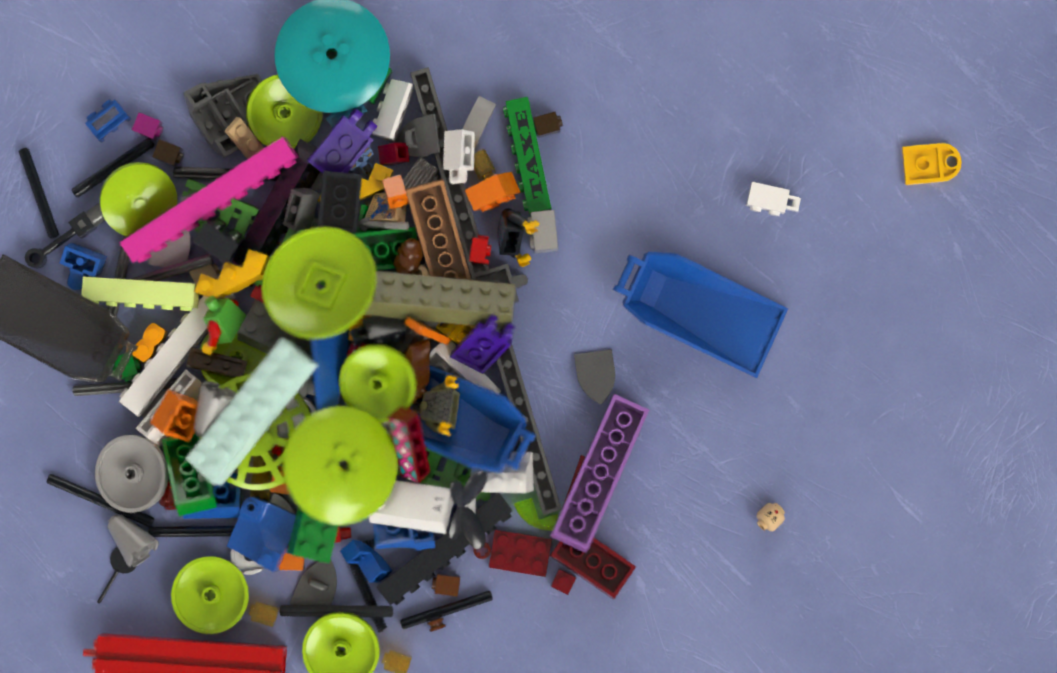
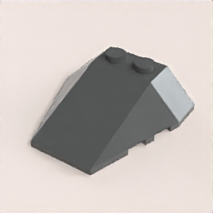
(216, 106)

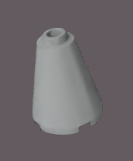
(210, 406)
(131, 540)

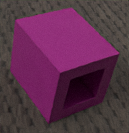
(147, 126)

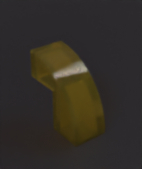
(261, 478)

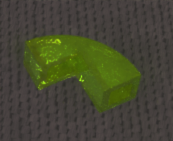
(528, 513)

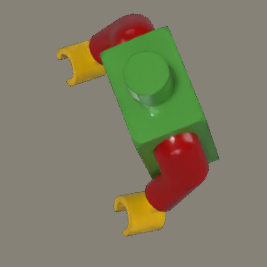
(223, 322)

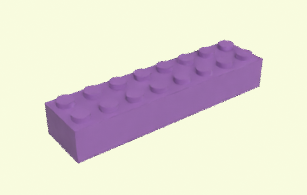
(599, 473)

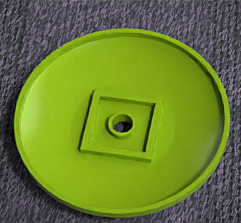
(303, 263)
(314, 471)

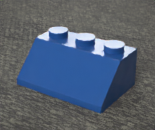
(227, 499)

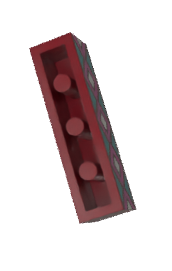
(409, 444)

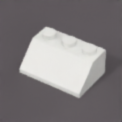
(392, 109)
(510, 479)

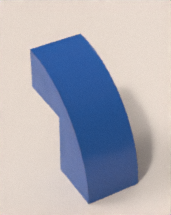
(369, 561)

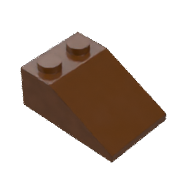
(419, 358)

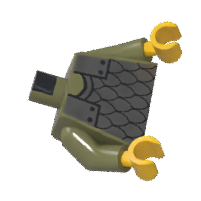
(440, 406)

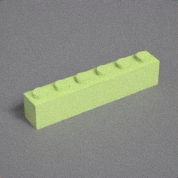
(141, 292)

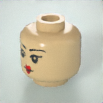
(770, 516)

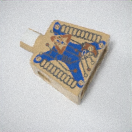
(380, 210)

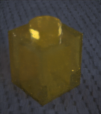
(264, 613)
(396, 661)

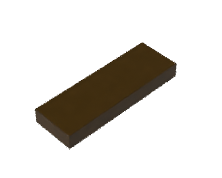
(216, 363)

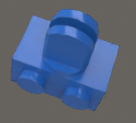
(81, 264)

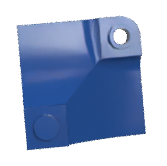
(262, 533)
(393, 537)

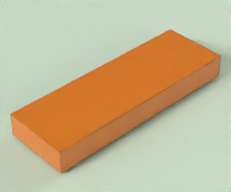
(427, 331)

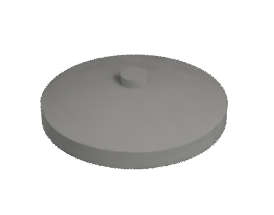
(131, 473)

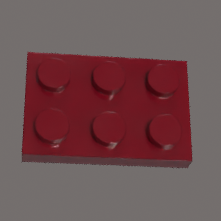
(520, 553)

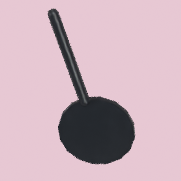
(120, 566)

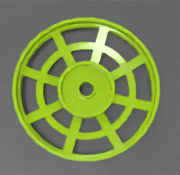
(266, 442)

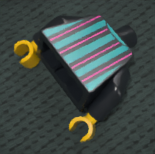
(511, 233)

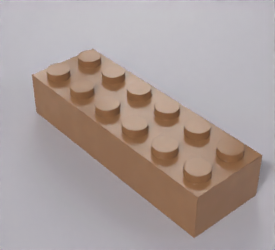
(437, 230)

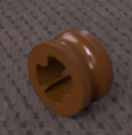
(436, 624)

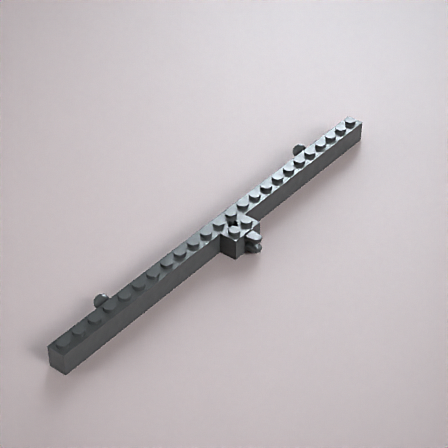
(480, 272)

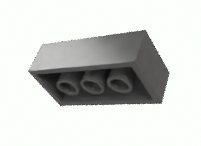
(264, 333)

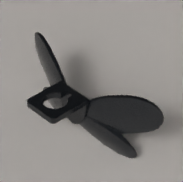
(464, 516)

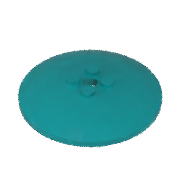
(338, 82)

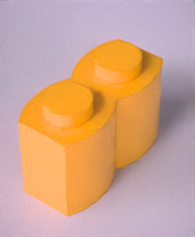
(152, 338)

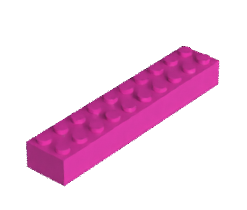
(210, 199)

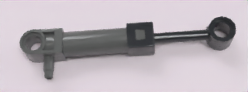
(81, 225)

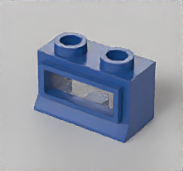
(107, 119)

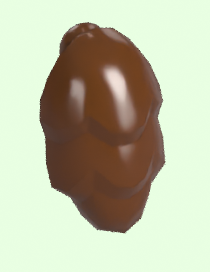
(408, 257)

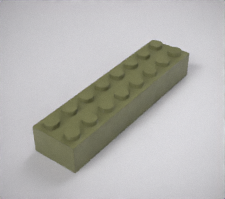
(441, 299)

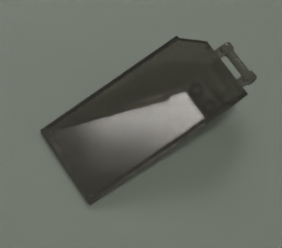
(60, 325)

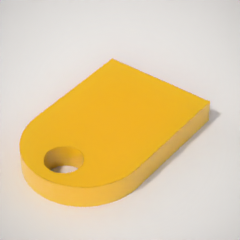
(928, 163)

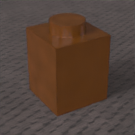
(446, 585)

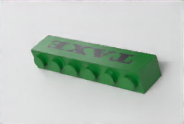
(528, 155)

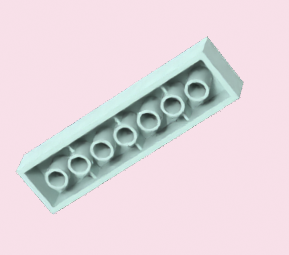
(251, 411)

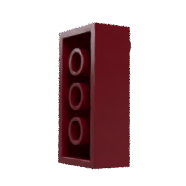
(596, 566)

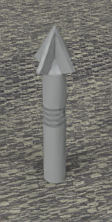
(364, 224)

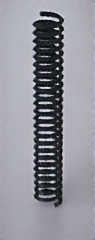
(366, 591)

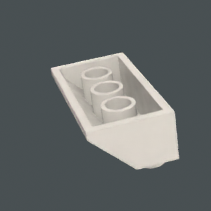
(441, 359)

